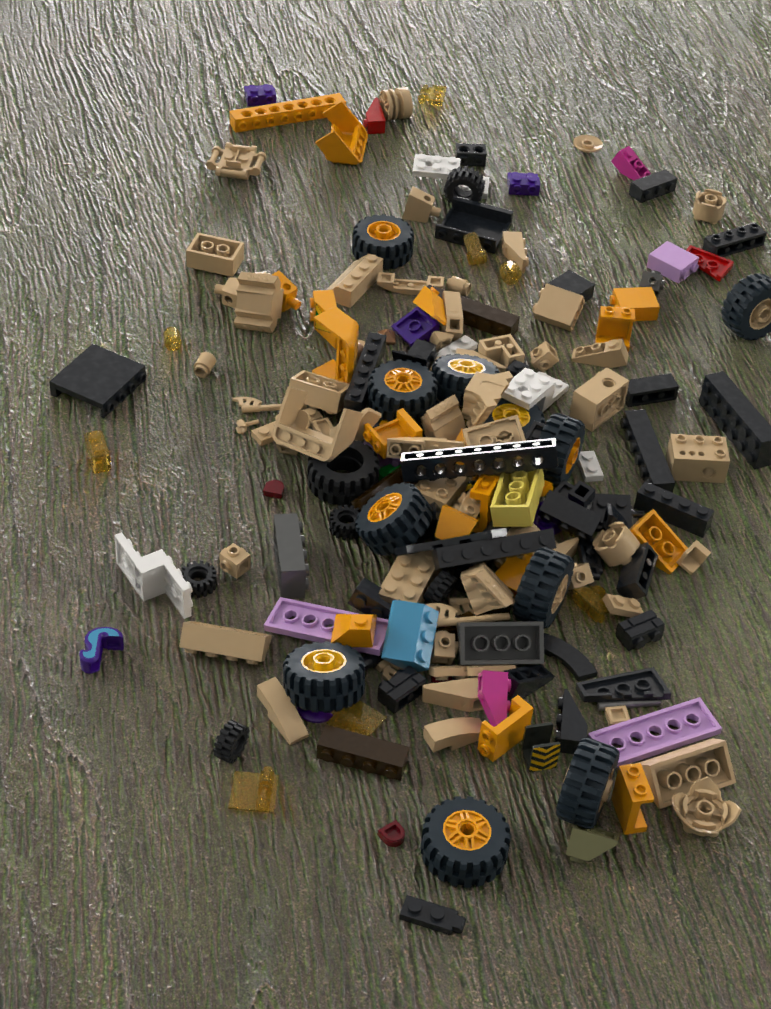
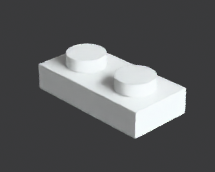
(589, 466)

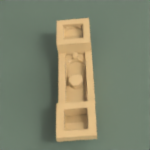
(406, 286)

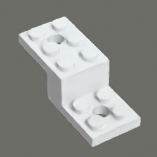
(439, 168)
(534, 388)
(153, 575)

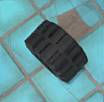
(466, 177)

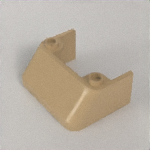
(294, 432)

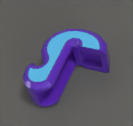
(94, 643)

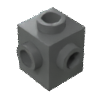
(653, 276)

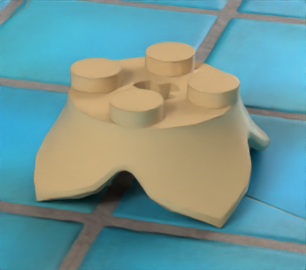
(704, 810)

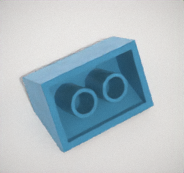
(410, 635)

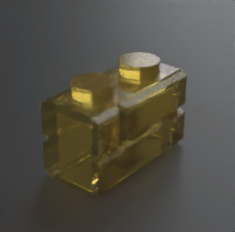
(97, 451)

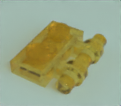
(434, 95)

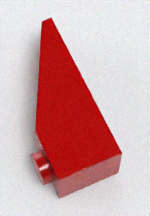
(374, 120)

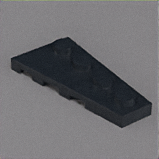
(627, 686)

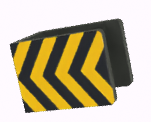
(537, 749)

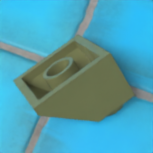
(589, 843)

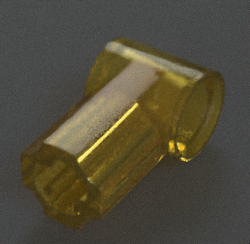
(475, 253)

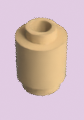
(458, 284)
(204, 364)

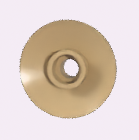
(587, 143)

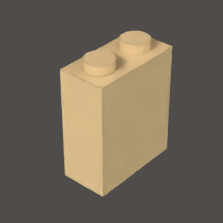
(558, 307)

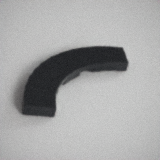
(416, 548)
(570, 657)

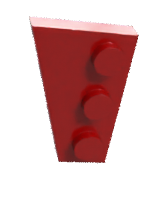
(711, 263)

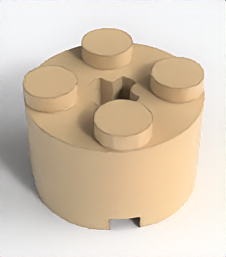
(709, 206)
(616, 544)

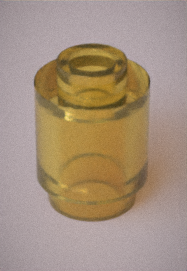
(172, 339)

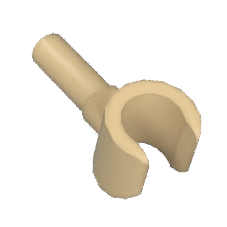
(242, 426)

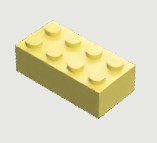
(517, 498)

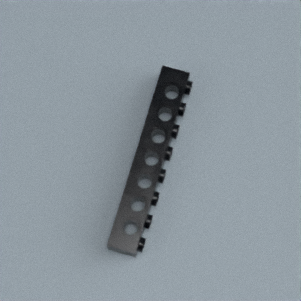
(487, 453)

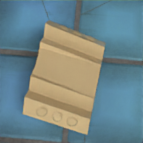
(258, 302)
(483, 396)
(444, 420)
(485, 589)

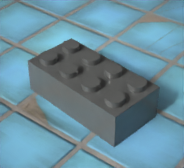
(290, 556)
(500, 643)

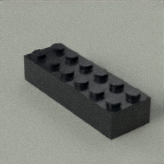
(737, 418)

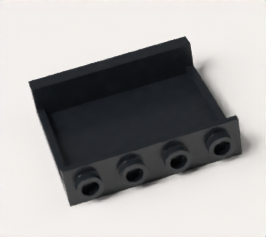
(476, 217)
(99, 378)

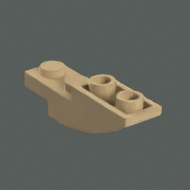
(399, 445)

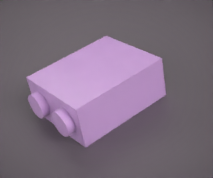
(673, 262)

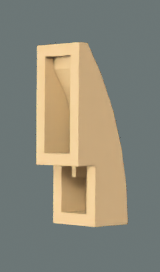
(281, 711)
(452, 733)

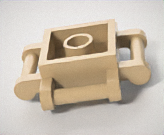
(236, 161)

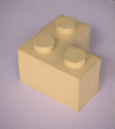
(501, 349)

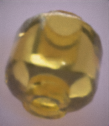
(510, 272)

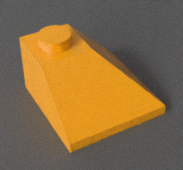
(354, 629)

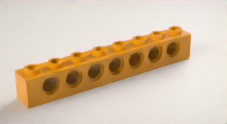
(282, 113)

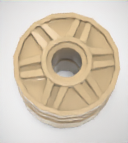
(396, 103)

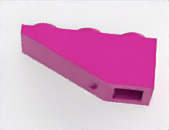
(629, 164)
(493, 694)

